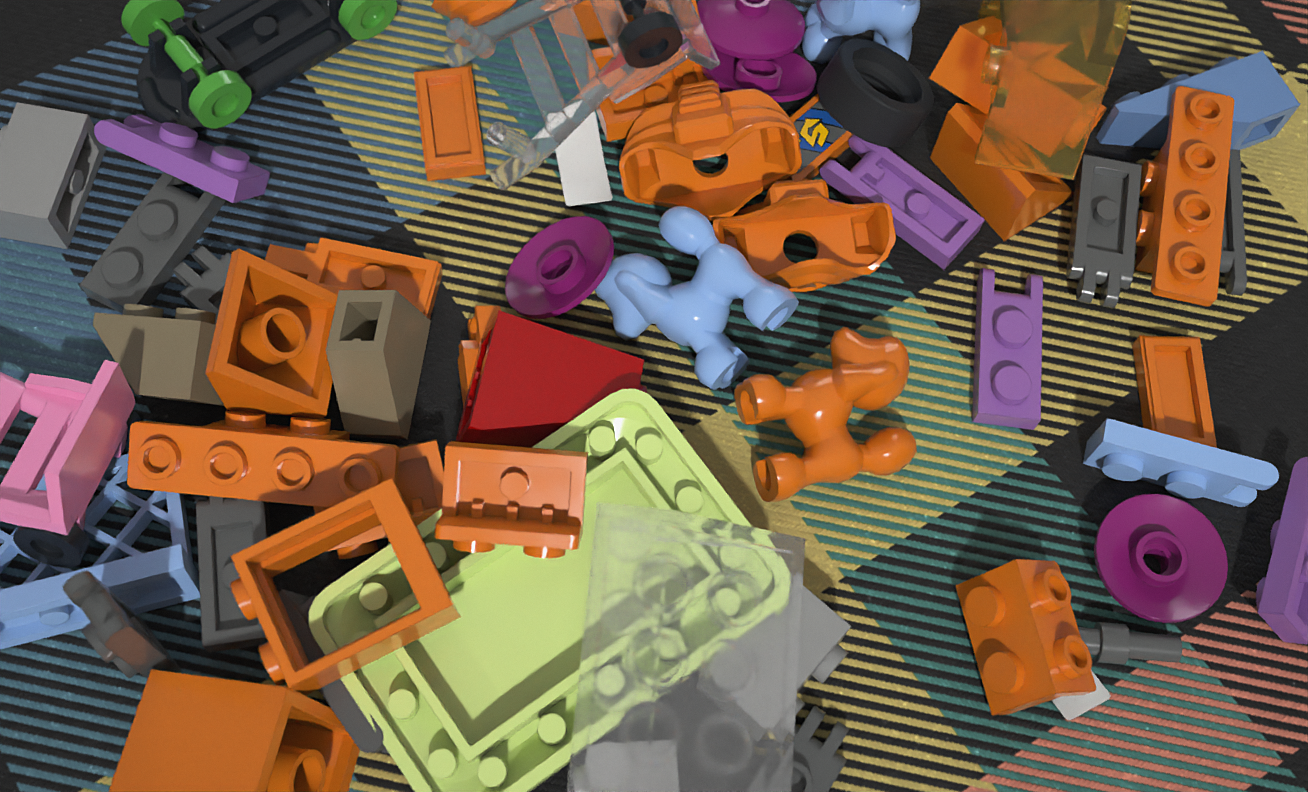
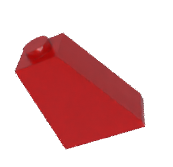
(537, 381)

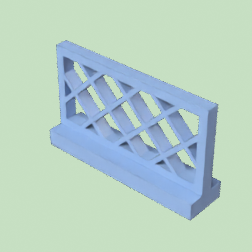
(140, 579)

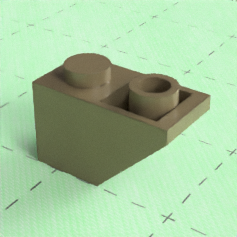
(162, 354)
(376, 361)

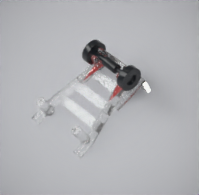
(642, 51)

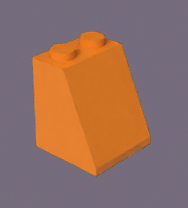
(232, 738)

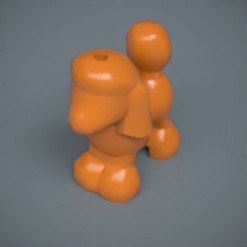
(816, 410)

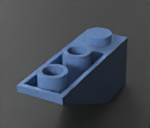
(1260, 105)

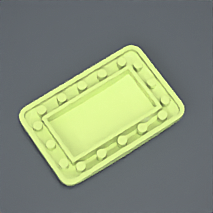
(498, 687)

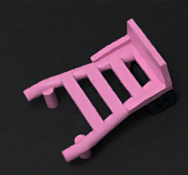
(71, 446)

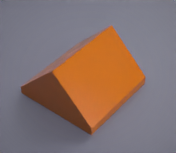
(1002, 196)
(271, 341)

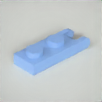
(1178, 464)

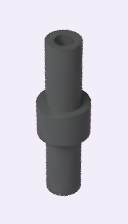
(1115, 644)

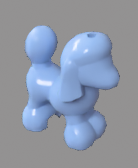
(832, 19)
(695, 311)

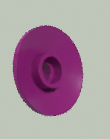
(752, 27)
(781, 78)
(559, 267)
(1181, 541)

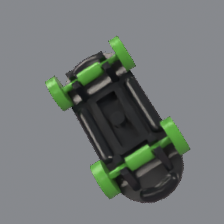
(238, 51)

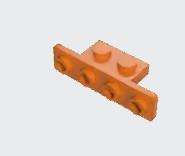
(1186, 199)
(257, 460)

